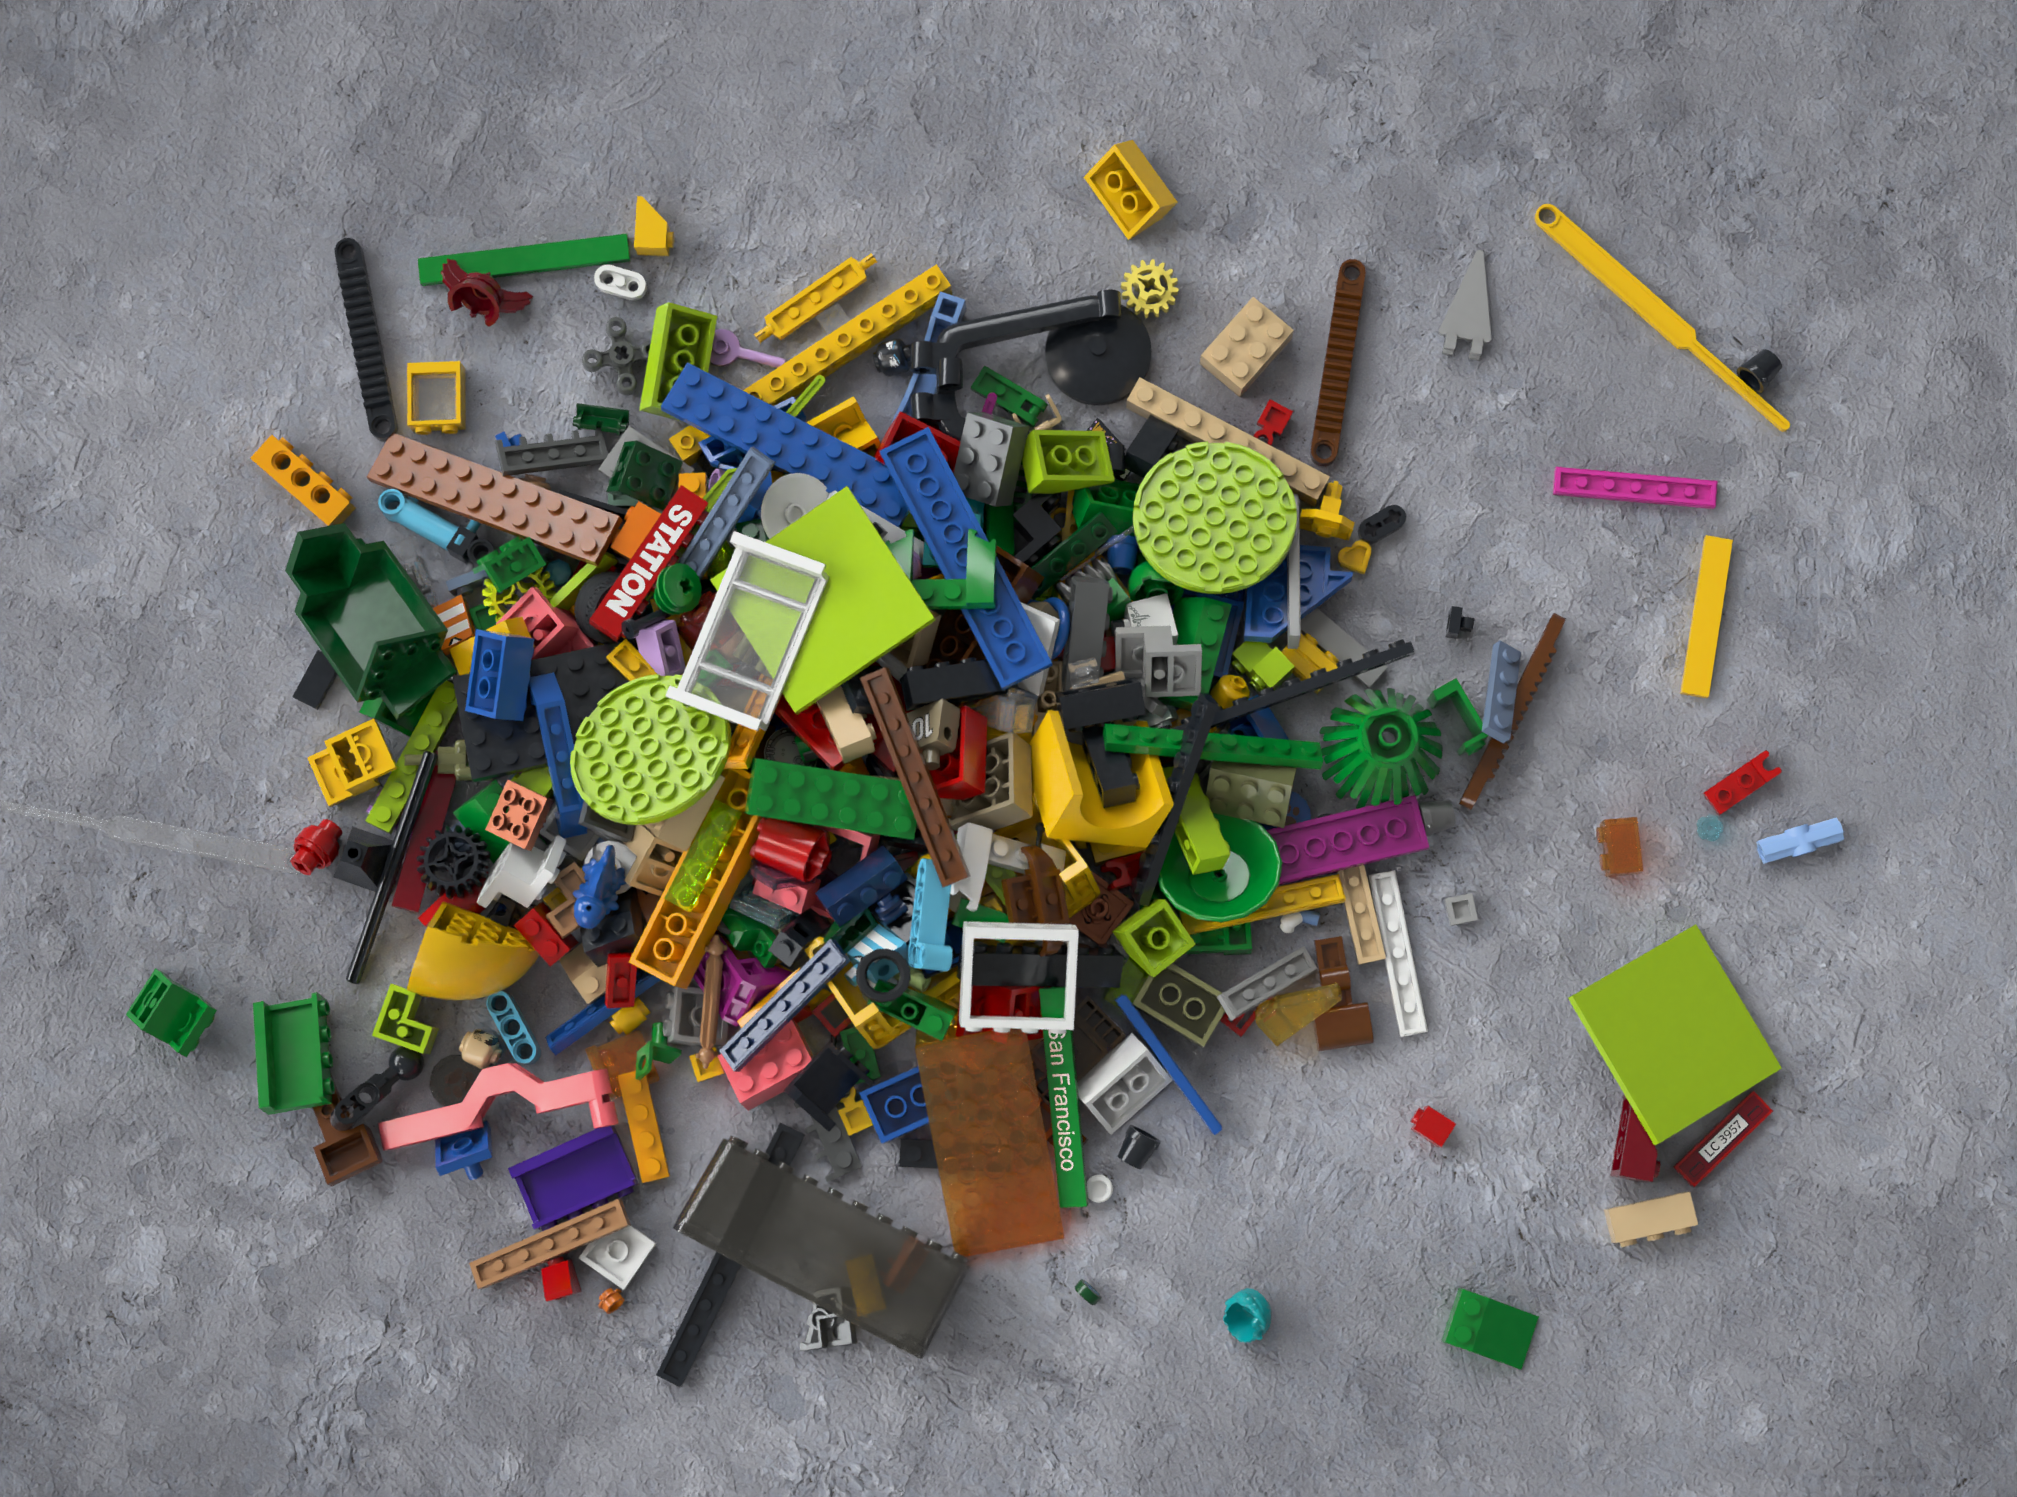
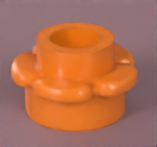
(610, 1300)

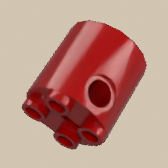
(792, 847)

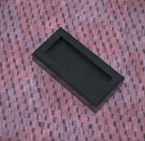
(315, 681)

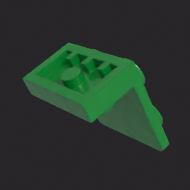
(513, 563)

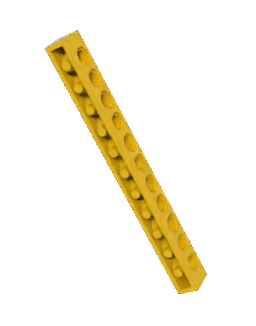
(834, 350)

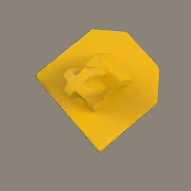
(1327, 520)

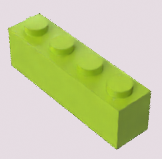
(1199, 831)

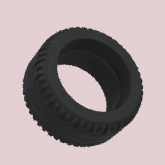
(588, 601)

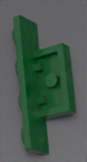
(1073, 551)

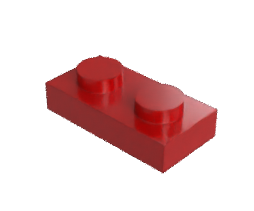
(620, 981)

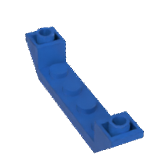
(558, 746)

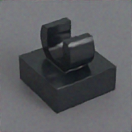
(1457, 623)

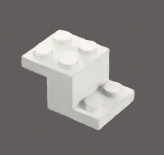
(523, 873)

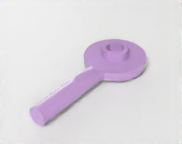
(727, 349)

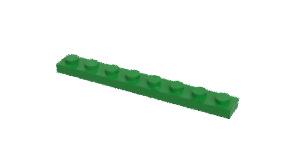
(1217, 746)

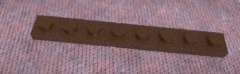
(915, 777)

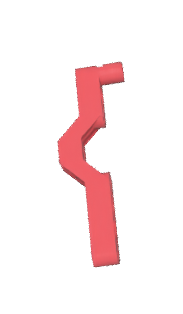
(494, 1081)

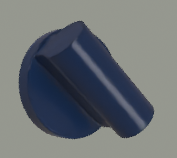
(890, 908)

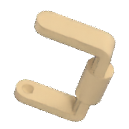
(1047, 425)

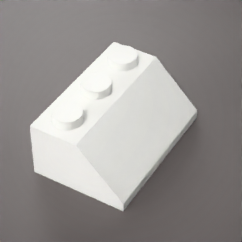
(1122, 1083)

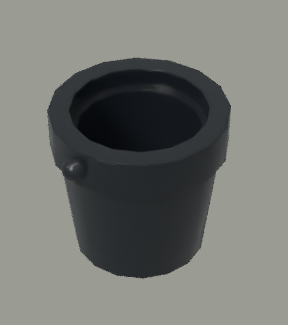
(1760, 370)
(1137, 1147)

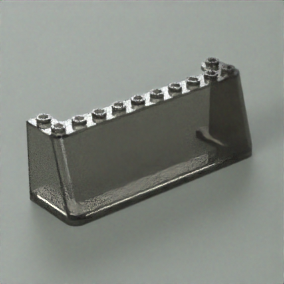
(823, 1246)

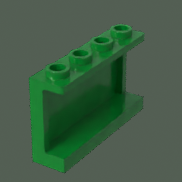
(293, 1054)

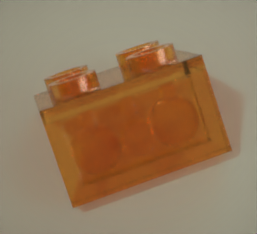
(620, 1058)

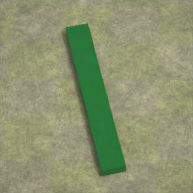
(531, 258)

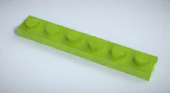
(424, 738)

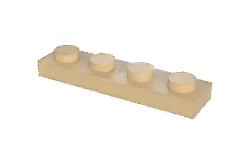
(1361, 915)

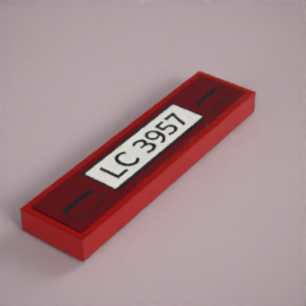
(1723, 1139)

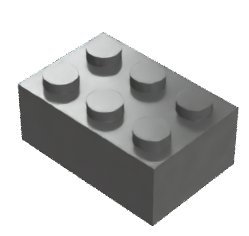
(990, 458)

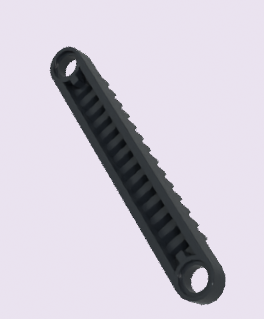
(365, 339)

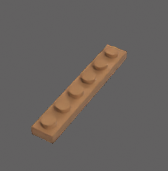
(550, 1244)

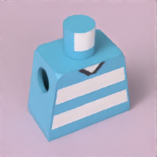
(882, 968)

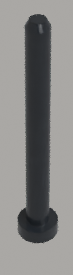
(631, 628)

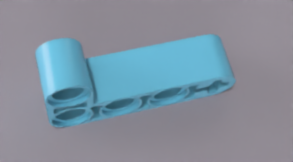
(929, 921)

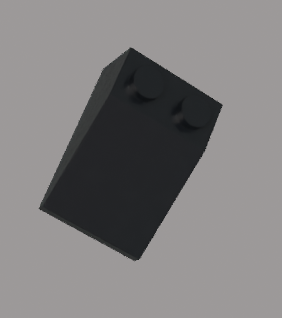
(617, 930)

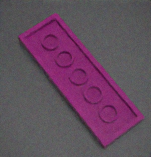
(1350, 839)

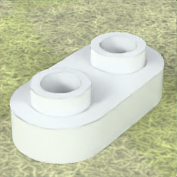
(621, 282)

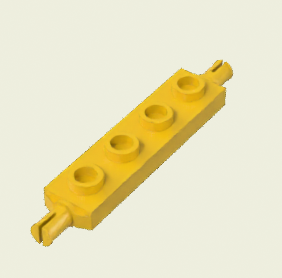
(815, 298)

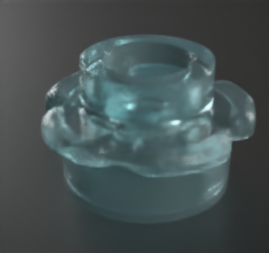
(1704, 822)

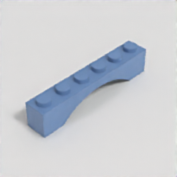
(946, 312)

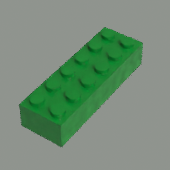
(829, 798)

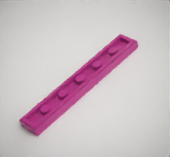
(1635, 487)

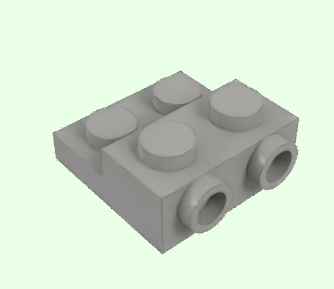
(686, 1017)

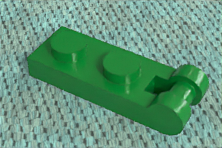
(1009, 395)

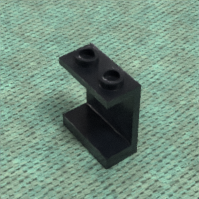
(826, 1082)

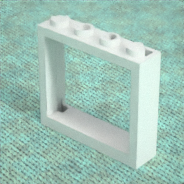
(1020, 931)

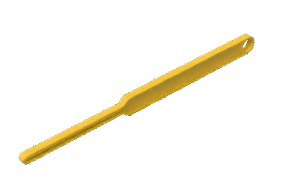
(1647, 304)

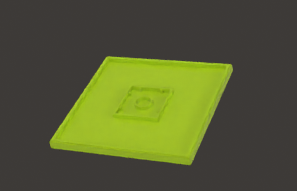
(864, 606)
(1675, 1034)

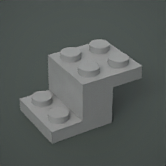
(1164, 666)

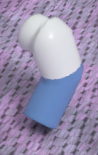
(1290, 921)

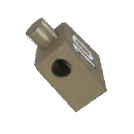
(935, 730)

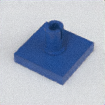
(464, 1151)

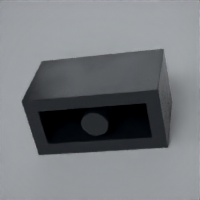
(1150, 445)

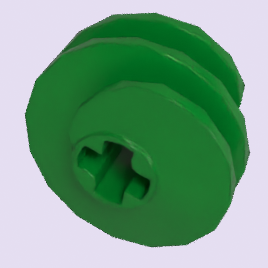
(677, 589)

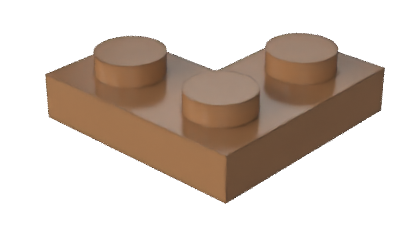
(563, 916)

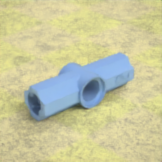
(1800, 840)

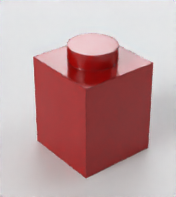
(1432, 1125)

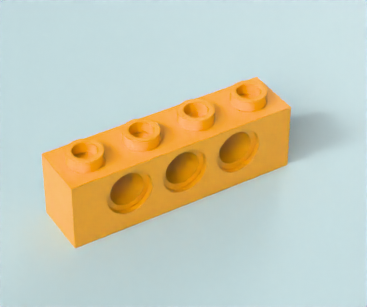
(271, 456)

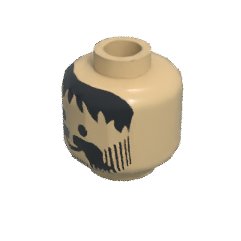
(480, 1048)

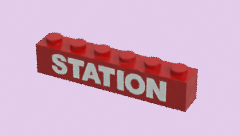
(655, 553)

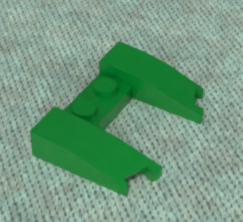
(974, 592)
(1226, 940)

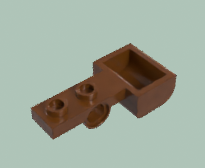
(1345, 1022)
(346, 1151)

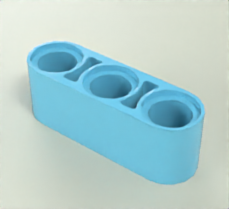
(523, 1037)

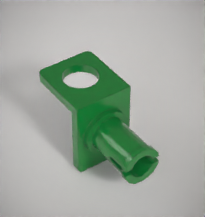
(657, 1050)

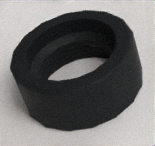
(896, 958)

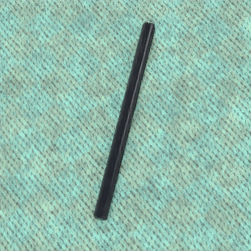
(391, 867)

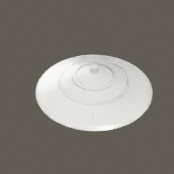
(790, 500)

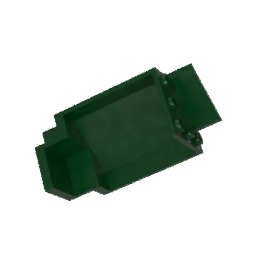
(368, 617)

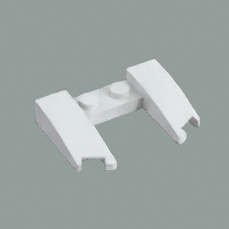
(983, 848)

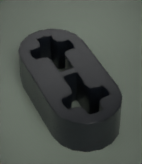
(1378, 519)

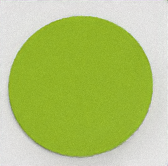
(1214, 517)
(646, 753)

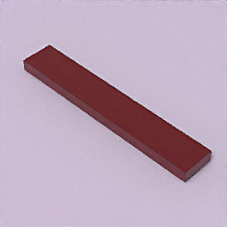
(430, 818)

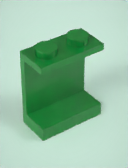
(1454, 691)

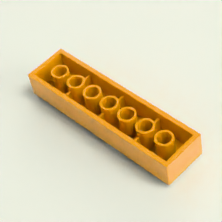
(677, 938)

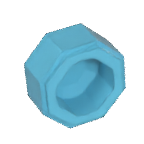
(559, 572)

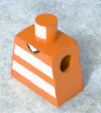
(457, 620)

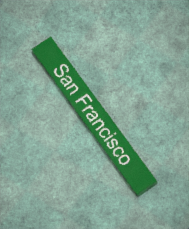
(1064, 1104)

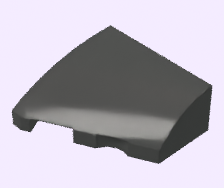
(827, 1330)

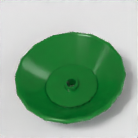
(1248, 878)

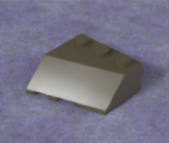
(1006, 787)

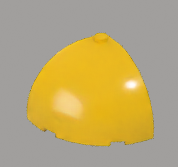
(468, 956)

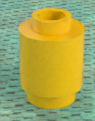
(629, 1018)

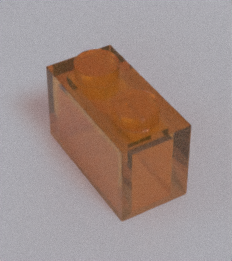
(1620, 847)

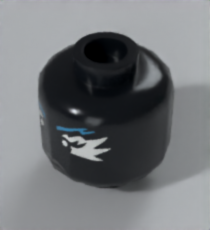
(892, 357)

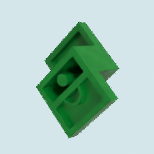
(171, 1013)

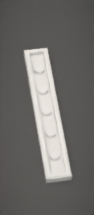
(1398, 953)

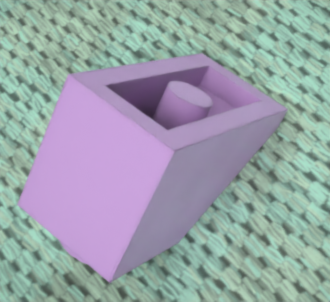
(662, 648)

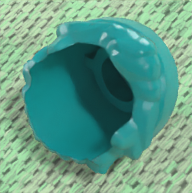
(1247, 1315)

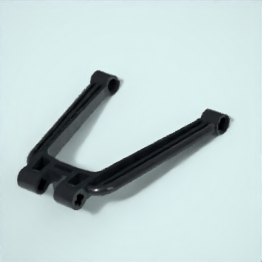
(941, 359)

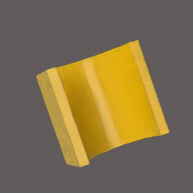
(1071, 800)

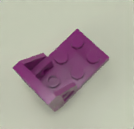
(742, 983)

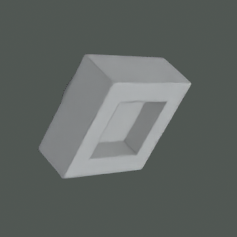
(1461, 909)

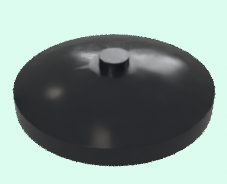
(1099, 358)

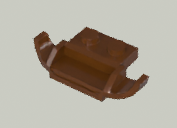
(1037, 895)

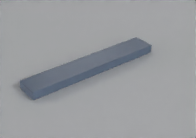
(727, 511)

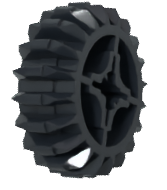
(431, 864)

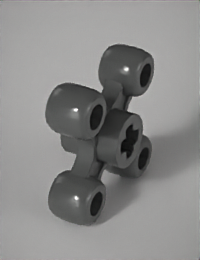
(609, 357)

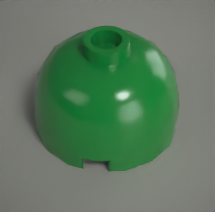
(1147, 583)

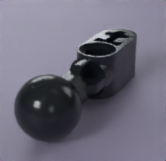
(403, 1065)

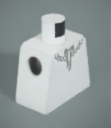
(1148, 612)

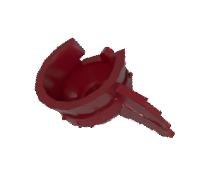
(480, 293)

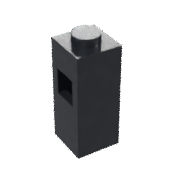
(797, 936)

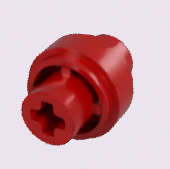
(316, 847)

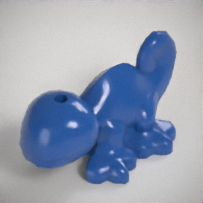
(598, 893)

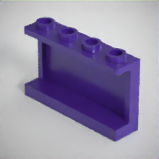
(574, 1177)

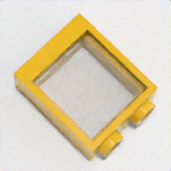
(436, 397)

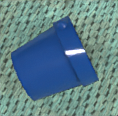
(1123, 555)

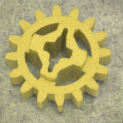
(1141, 282)

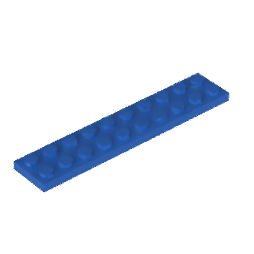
(790, 442)
(944, 521)

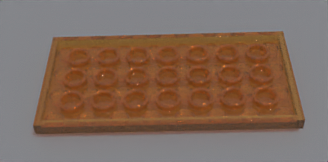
(989, 1141)

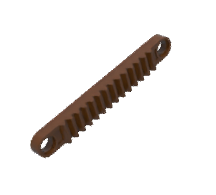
(1337, 362)
(1525, 690)

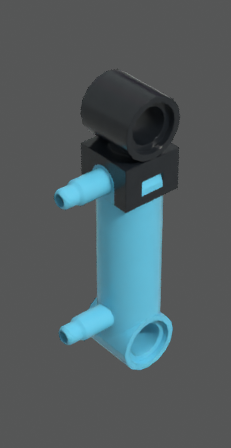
(458, 541)

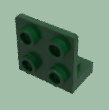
(645, 474)

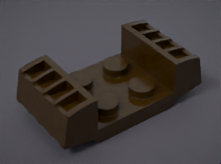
(1092, 1038)

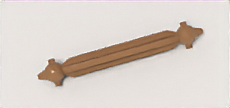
(711, 1001)

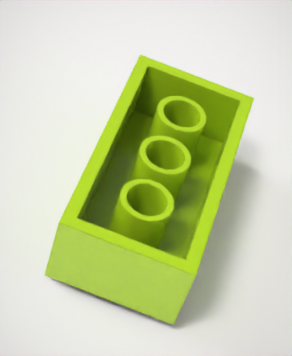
(677, 338)

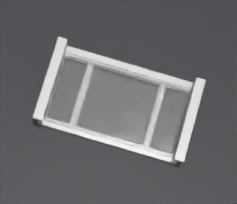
(752, 633)

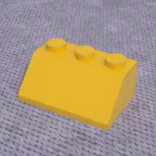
(1130, 188)

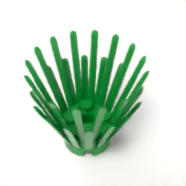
(1372, 756)

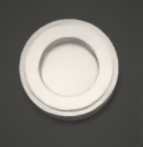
(1099, 1188)

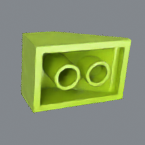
(1066, 460)

